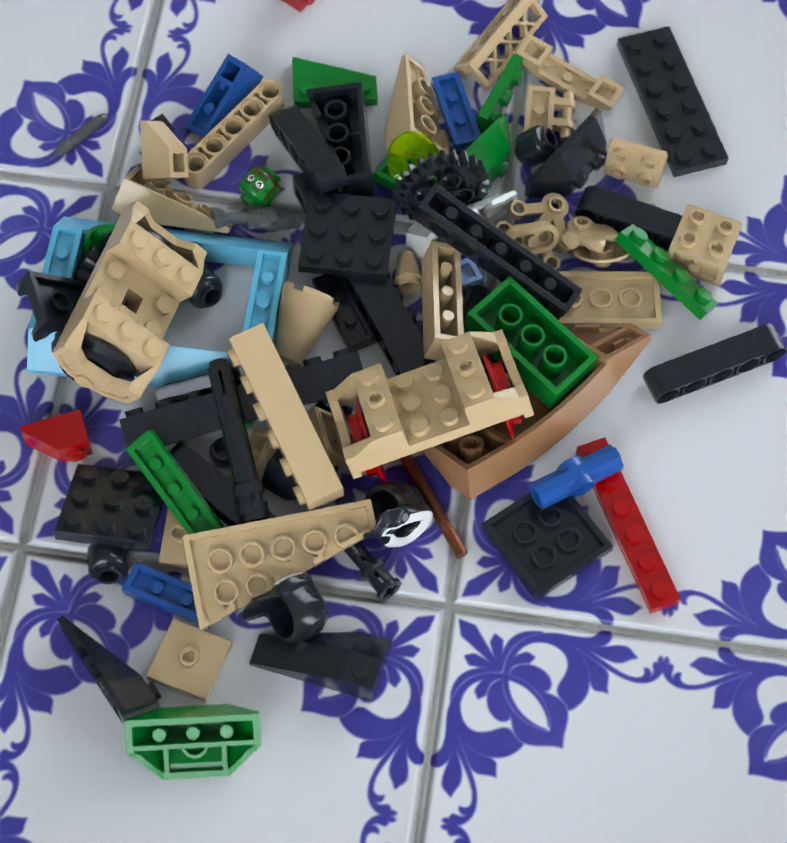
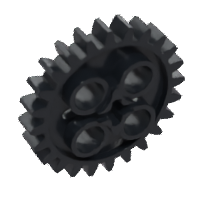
(457, 174)

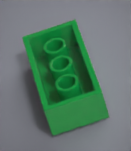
(543, 349)

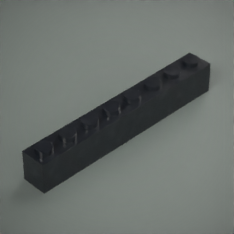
(199, 413)

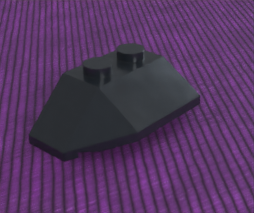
(571, 161)

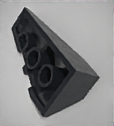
(332, 660)

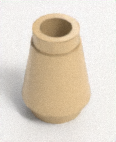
(408, 273)

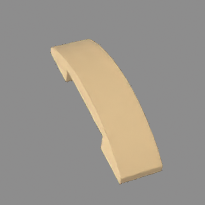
(565, 77)

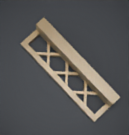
(500, 28)

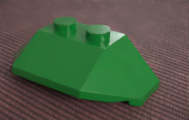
(493, 149)
(193, 739)

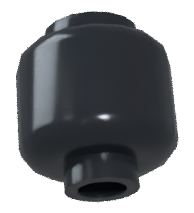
(535, 145)
(207, 291)
(107, 563)

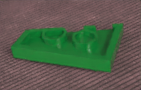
(317, 75)

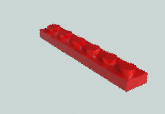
(633, 537)

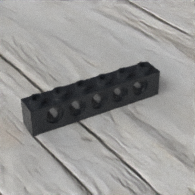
(494, 250)

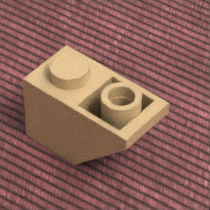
(162, 152)

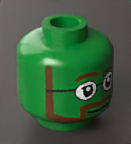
(259, 186)

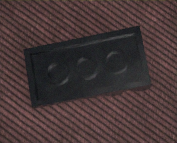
(51, 301)

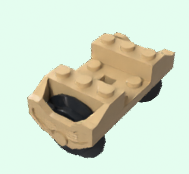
(114, 342)

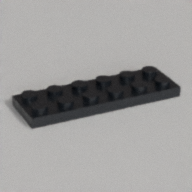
(672, 101)

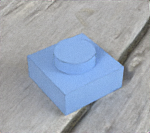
(470, 274)

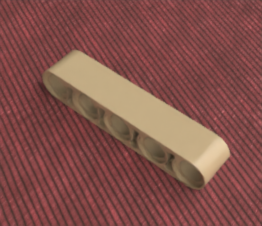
(228, 144)

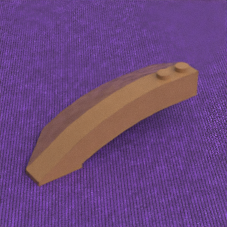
(490, 456)

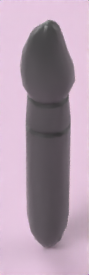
(66, 145)

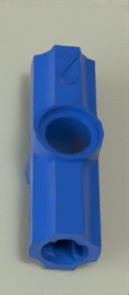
(576, 476)

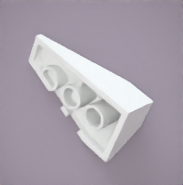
(492, 209)

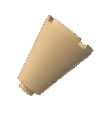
(301, 321)

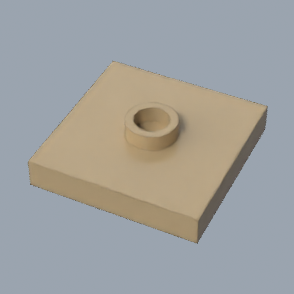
(189, 660)

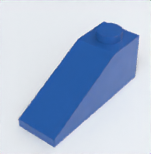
(227, 89)

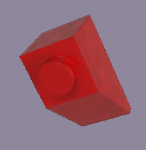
(59, 437)

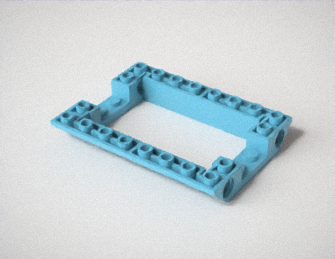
(179, 363)

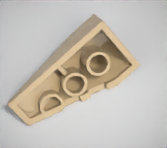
(165, 204)

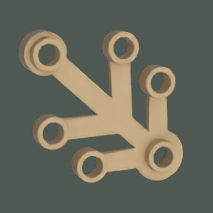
(549, 214)

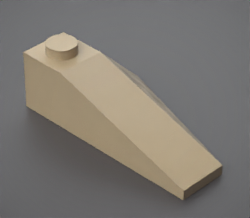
(412, 106)

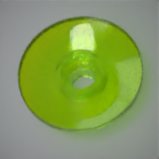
(411, 145)

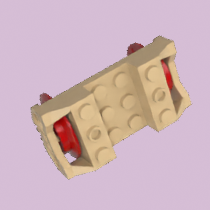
(428, 403)

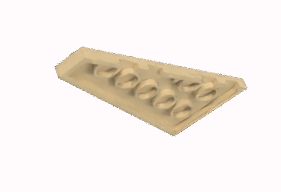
(247, 559)

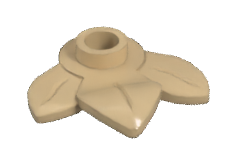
(588, 234)

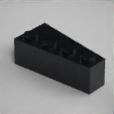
(344, 127)

